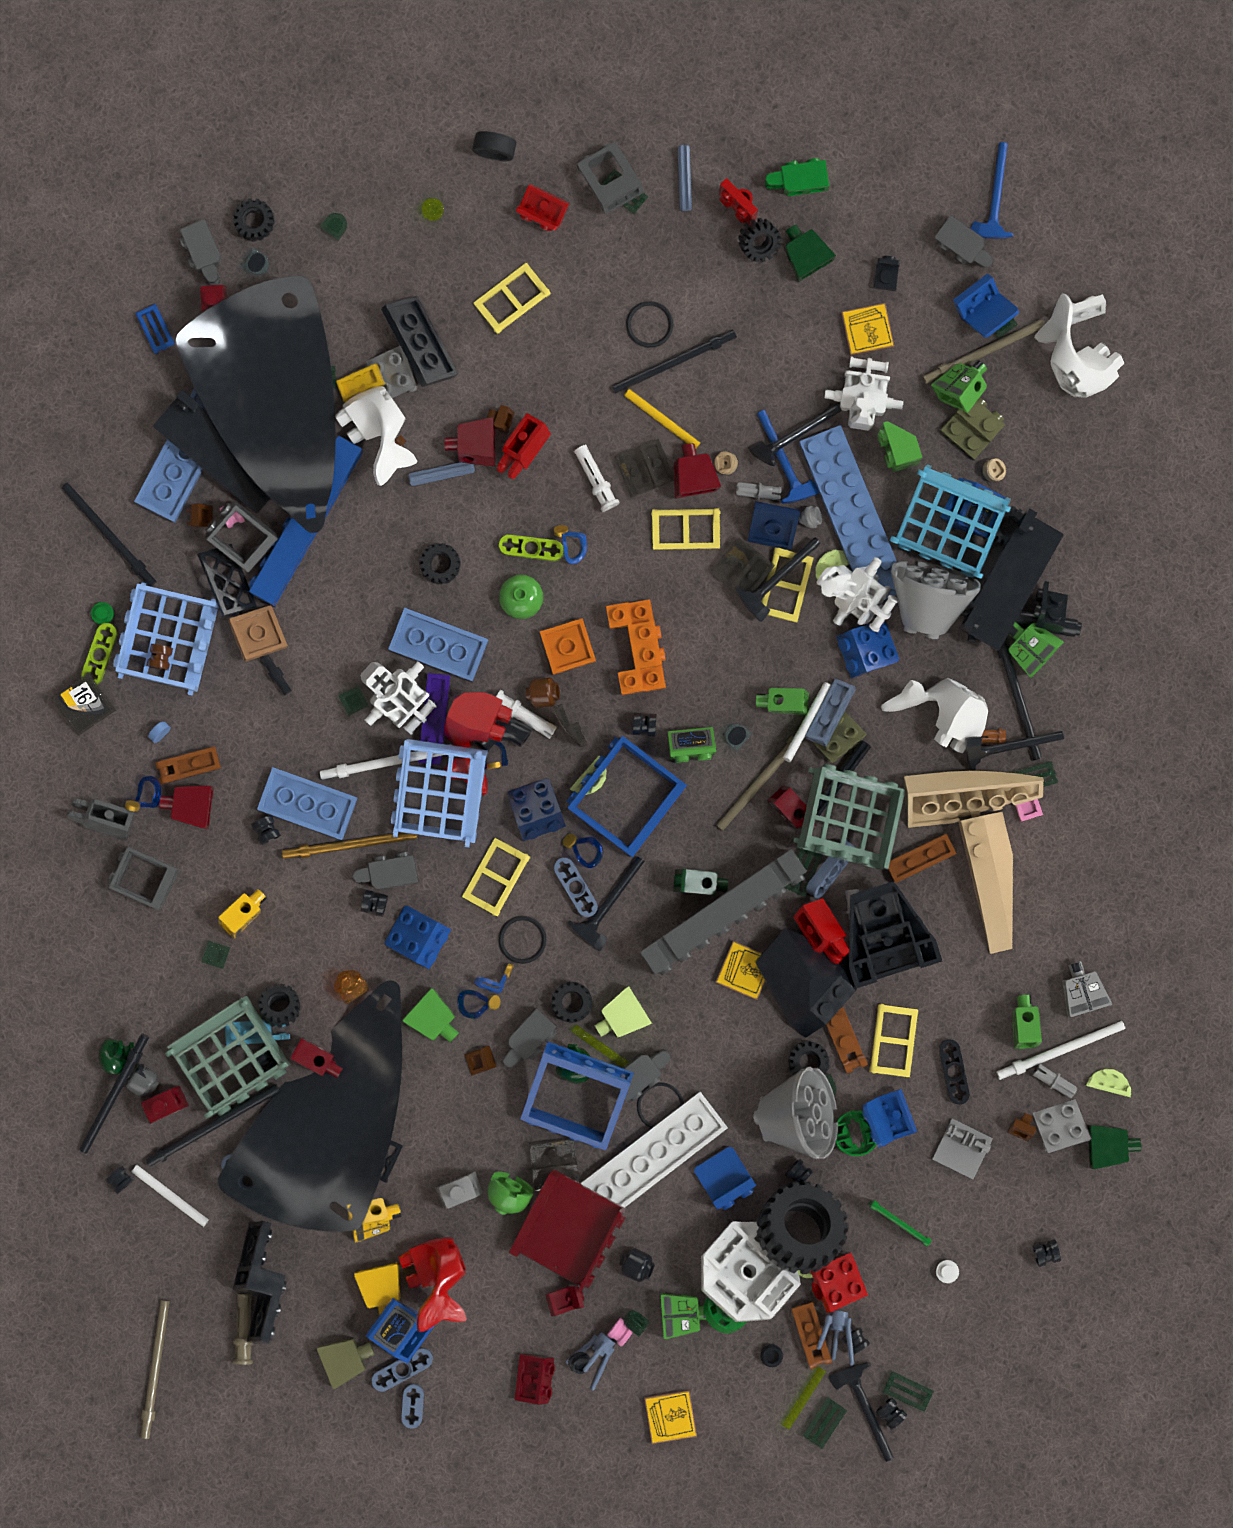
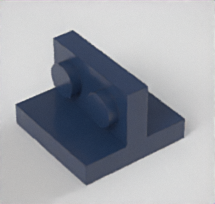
(773, 525)

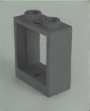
(258, 549)
(165, 886)

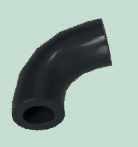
(514, 732)

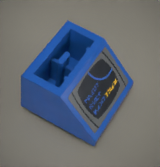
(969, 509)
(398, 1331)

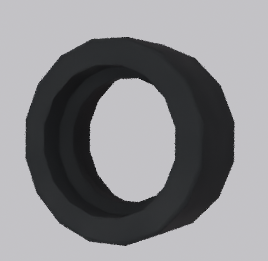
(494, 146)

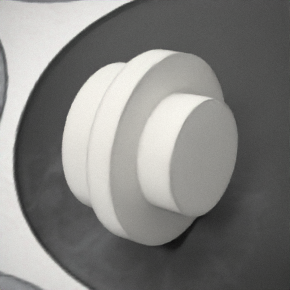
(947, 1271)

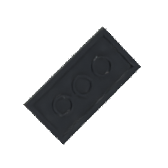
(419, 341)

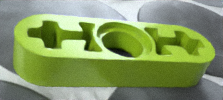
(515, 540)
(110, 640)

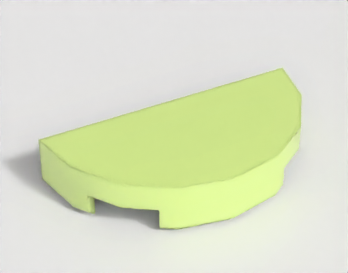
(831, 559)
(597, 785)
(1110, 1081)

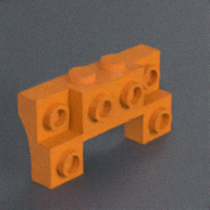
(644, 645)

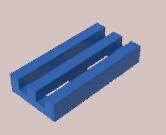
(162, 346)

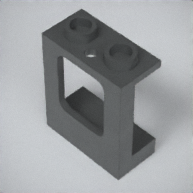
(619, 190)

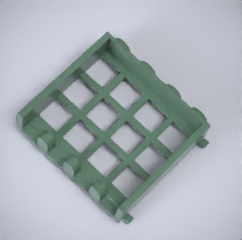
(840, 850)
(208, 1030)

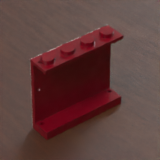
(569, 1229)

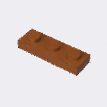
(921, 858)

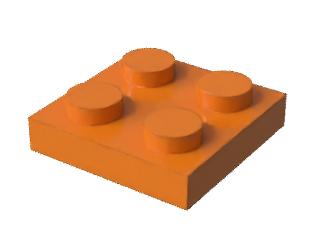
(567, 646)

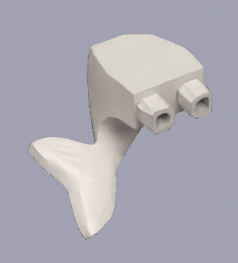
(1082, 371)
(375, 416)
(960, 710)

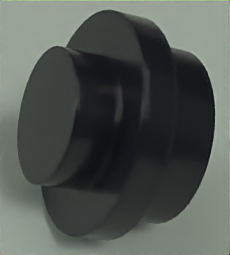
(771, 1355)
(578, 1362)

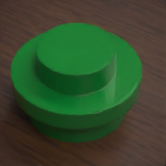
(102, 613)

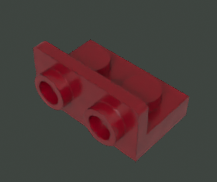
(534, 1379)

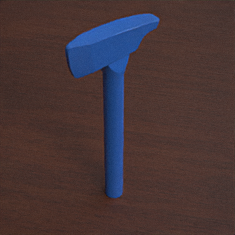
(992, 229)
(797, 490)

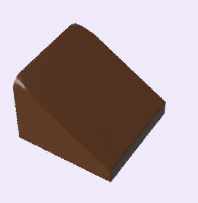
(480, 1060)

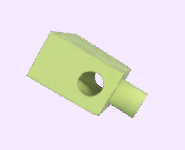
(623, 1015)

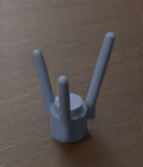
(838, 1321)
(602, 1345)

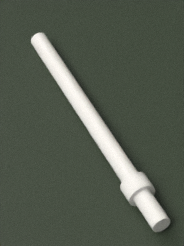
(344, 770)
(1019, 1066)

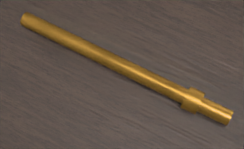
(306, 850)

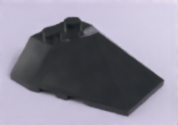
(886, 935)
(805, 981)

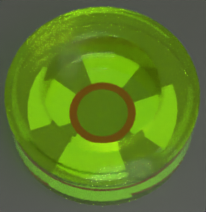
(432, 209)

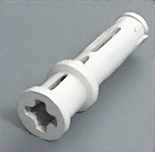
(598, 489)
(527, 716)

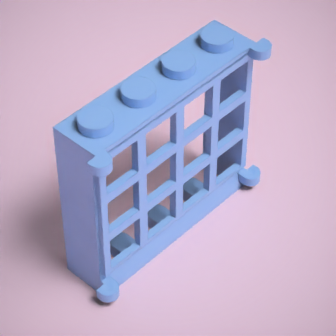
(200, 645)
(472, 797)

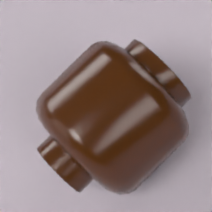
(543, 692)

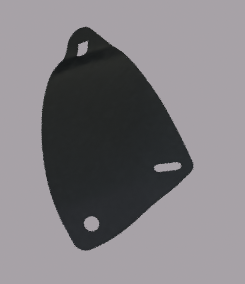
(270, 390)
(326, 1133)

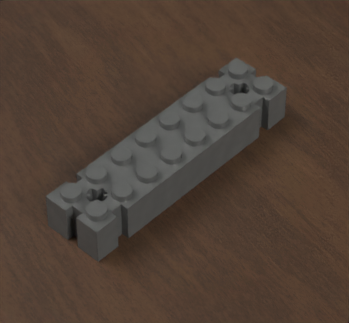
(722, 912)

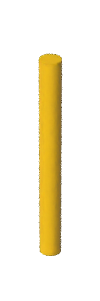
(662, 419)

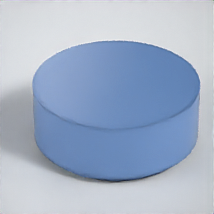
(159, 731)

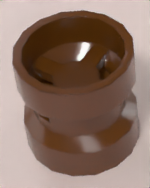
(159, 657)

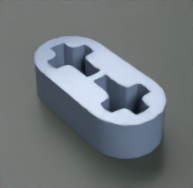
(406, 1406)

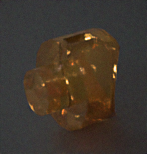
(350, 985)

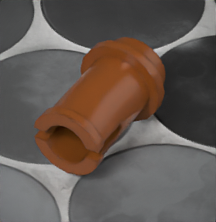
(994, 736)

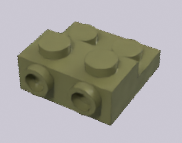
(973, 429)

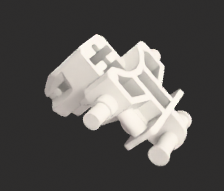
(864, 394)
(858, 593)
(396, 695)

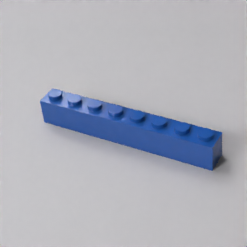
(295, 540)

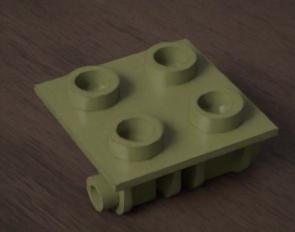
(844, 738)

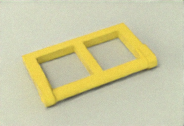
(520, 309)
(685, 513)
(801, 589)
(509, 884)
(878, 1038)

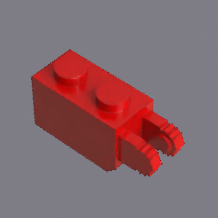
(523, 445)
(822, 930)

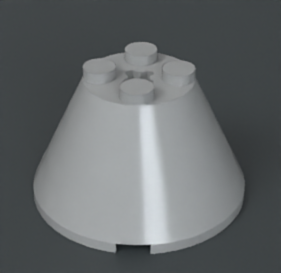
(931, 600)
(800, 1114)

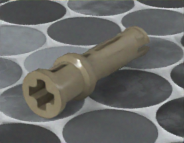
(242, 1347)

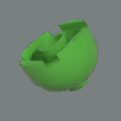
(521, 597)
(508, 1194)

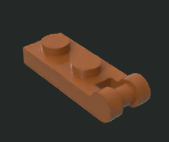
(188, 765)
(845, 1041)
(809, 1332)

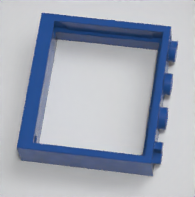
(655, 818)
(585, 1066)

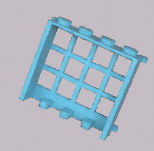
(963, 490)

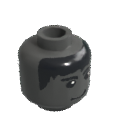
(142, 1081)

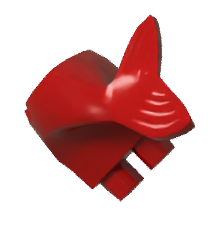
(472, 719)
(441, 1266)

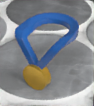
(562, 531)
(478, 981)

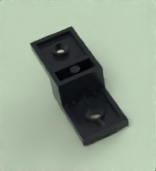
(259, 1282)

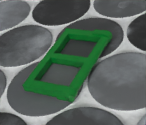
(874, 1205)

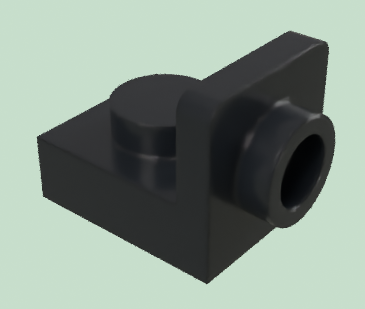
(886, 273)

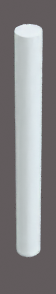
(800, 734)
(169, 1195)

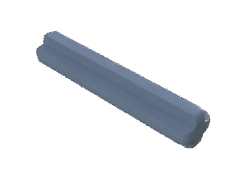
(684, 178)
(440, 473)

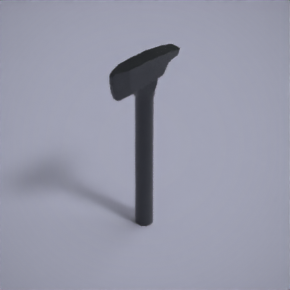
(766, 452)
(753, 599)
(976, 752)
(588, 930)
(852, 1377)

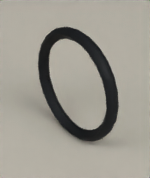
(643, 304)
(501, 942)
(645, 1090)

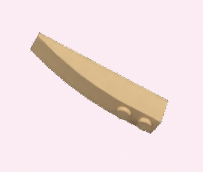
(956, 794)
(992, 875)

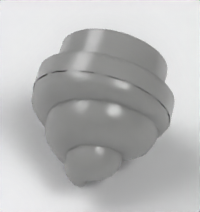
(811, 517)

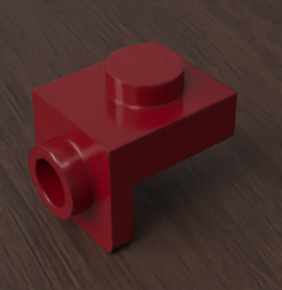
(564, 1300)

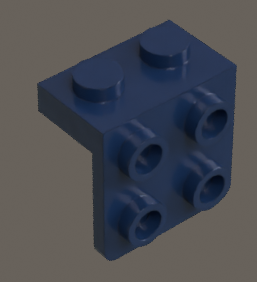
(536, 809)

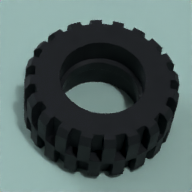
(821, 1208)

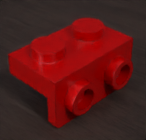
(542, 208)

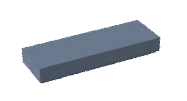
(830, 712)

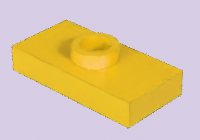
(360, 381)

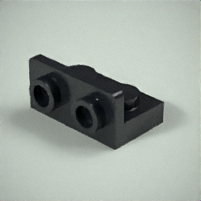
(1051, 609)

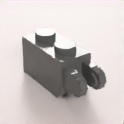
(964, 242)
(203, 250)
(103, 817)
(389, 872)
(529, 1037)
(646, 1072)

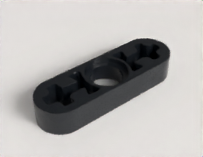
(963, 1087)

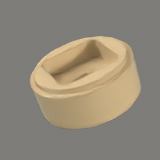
(725, 463)
(994, 470)

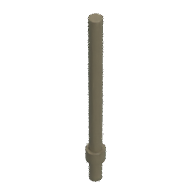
(942, 369)
(754, 788)
(148, 1413)

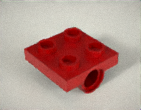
(739, 201)
(838, 1283)

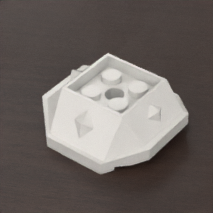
(728, 1286)

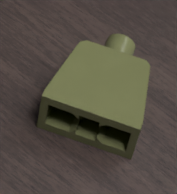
(344, 1360)

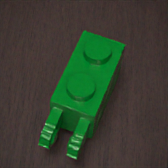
(800, 178)

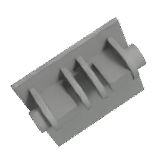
(395, 372)
(1061, 1126)
(962, 1148)

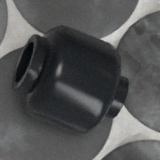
(637, 1265)

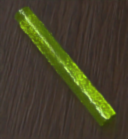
(601, 1047)
(804, 1397)

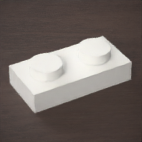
(1089, 308)

